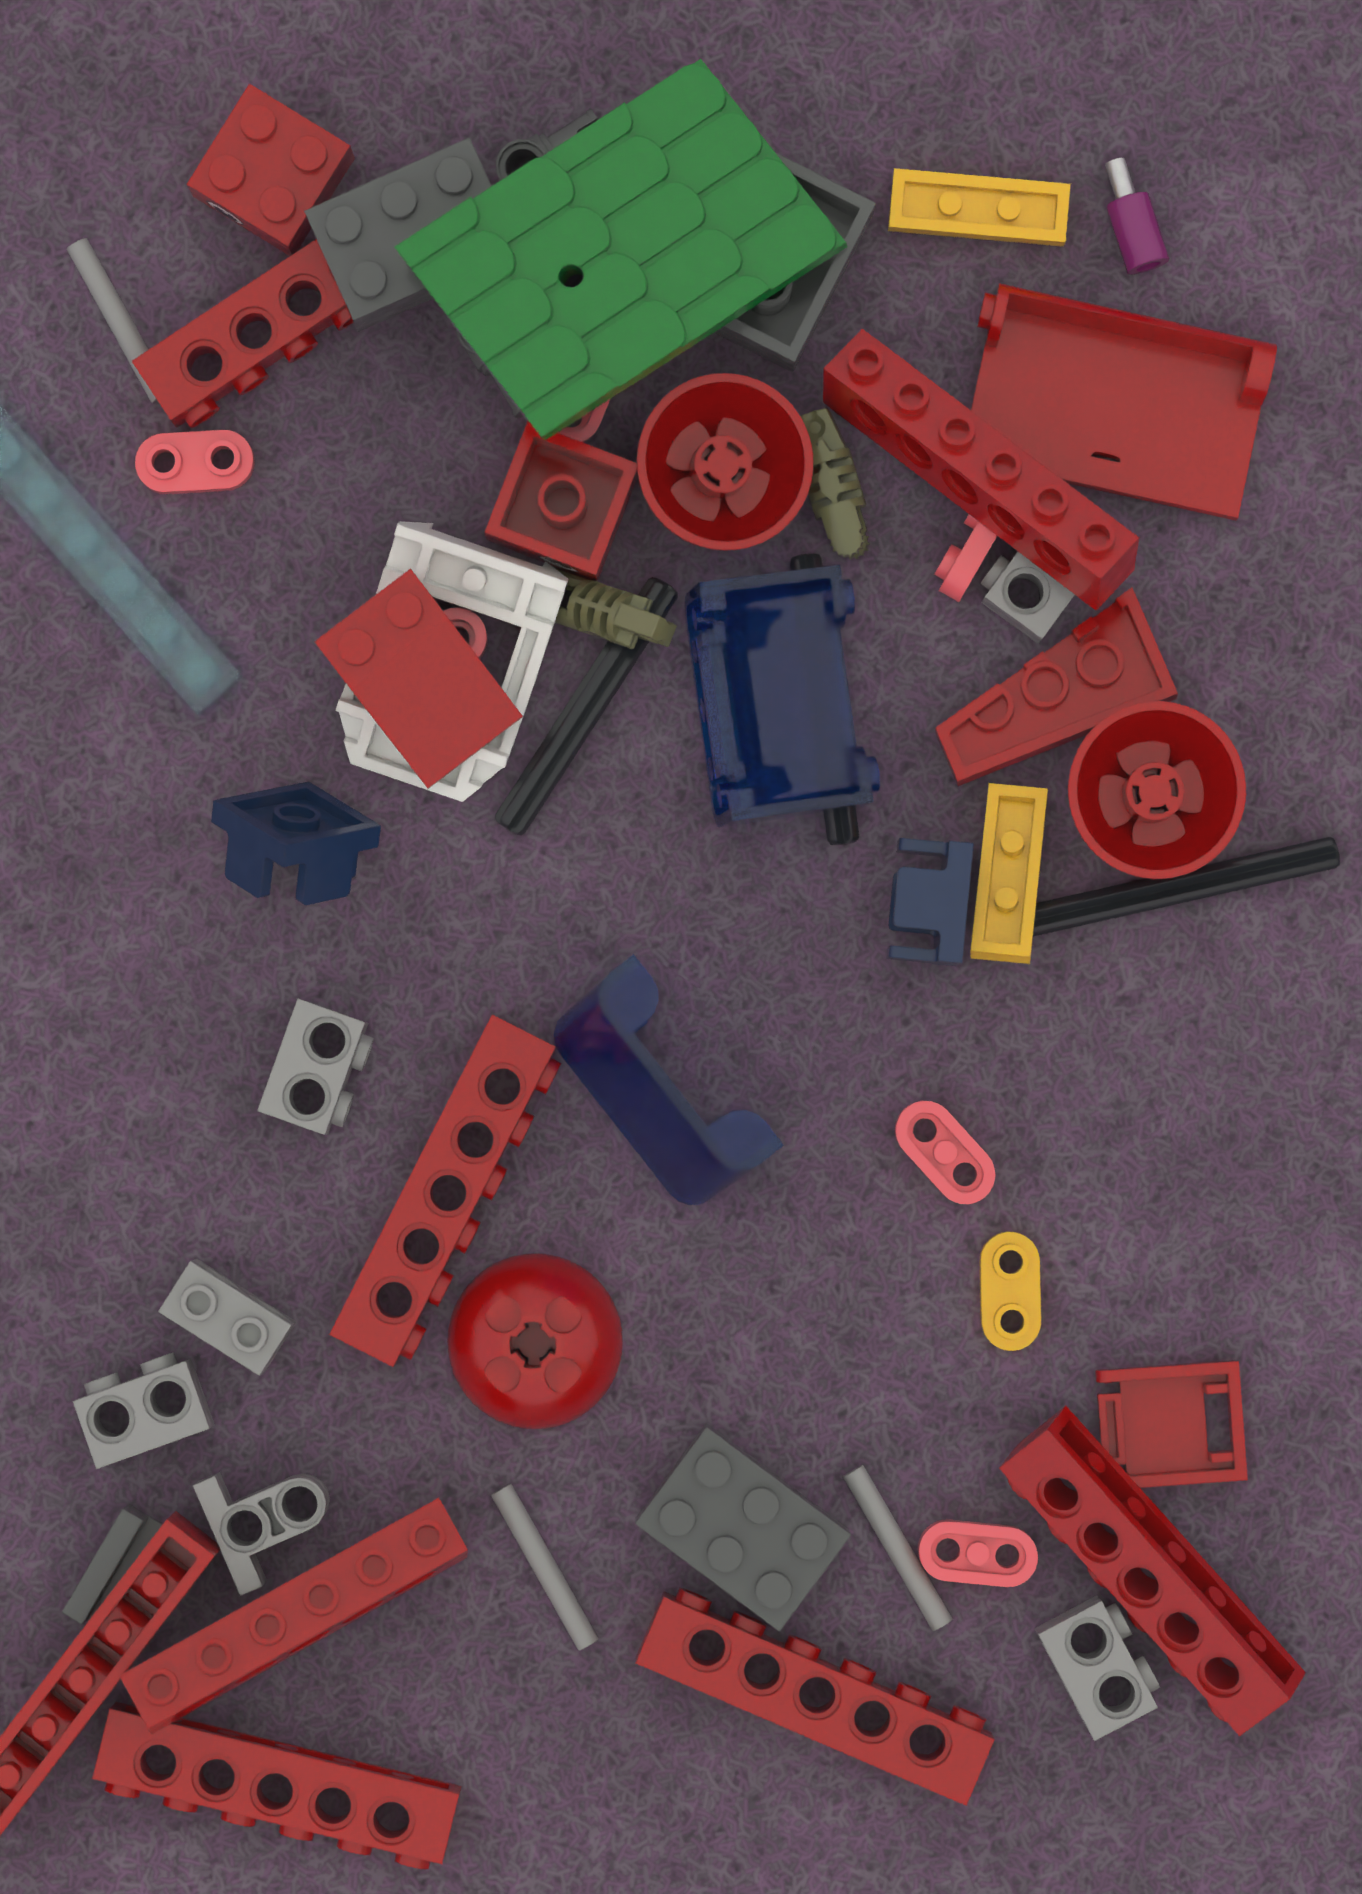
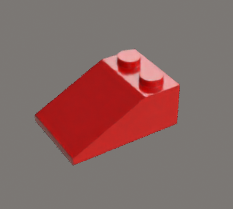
(418, 678)

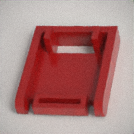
(1161, 1423)

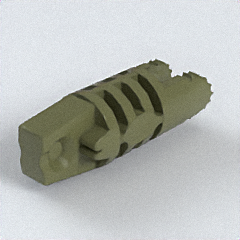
(835, 486)
(612, 613)

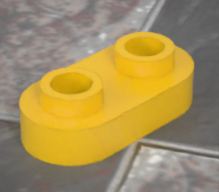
(1010, 1291)

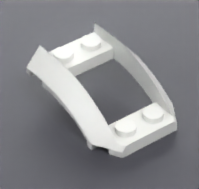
(483, 583)

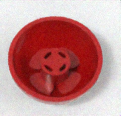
(754, 442)
(1197, 783)
(575, 1321)

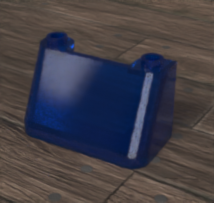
(776, 695)
(644, 1103)

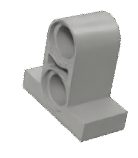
(276, 1521)

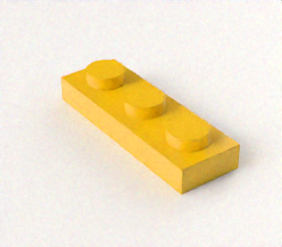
(979, 207)
(1009, 873)

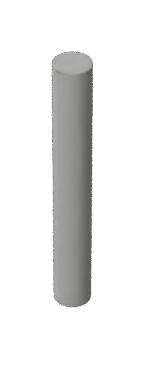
(109, 304)
(897, 1548)
(544, 1567)

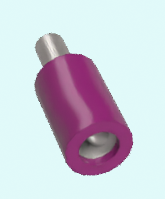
(1134, 222)

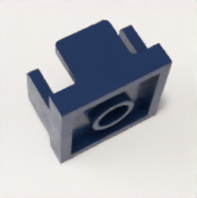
(294, 828)
(932, 901)

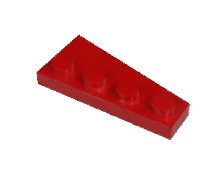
(1059, 693)

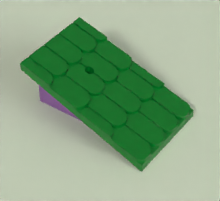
(620, 248)

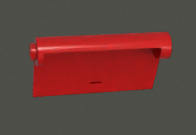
(1128, 387)

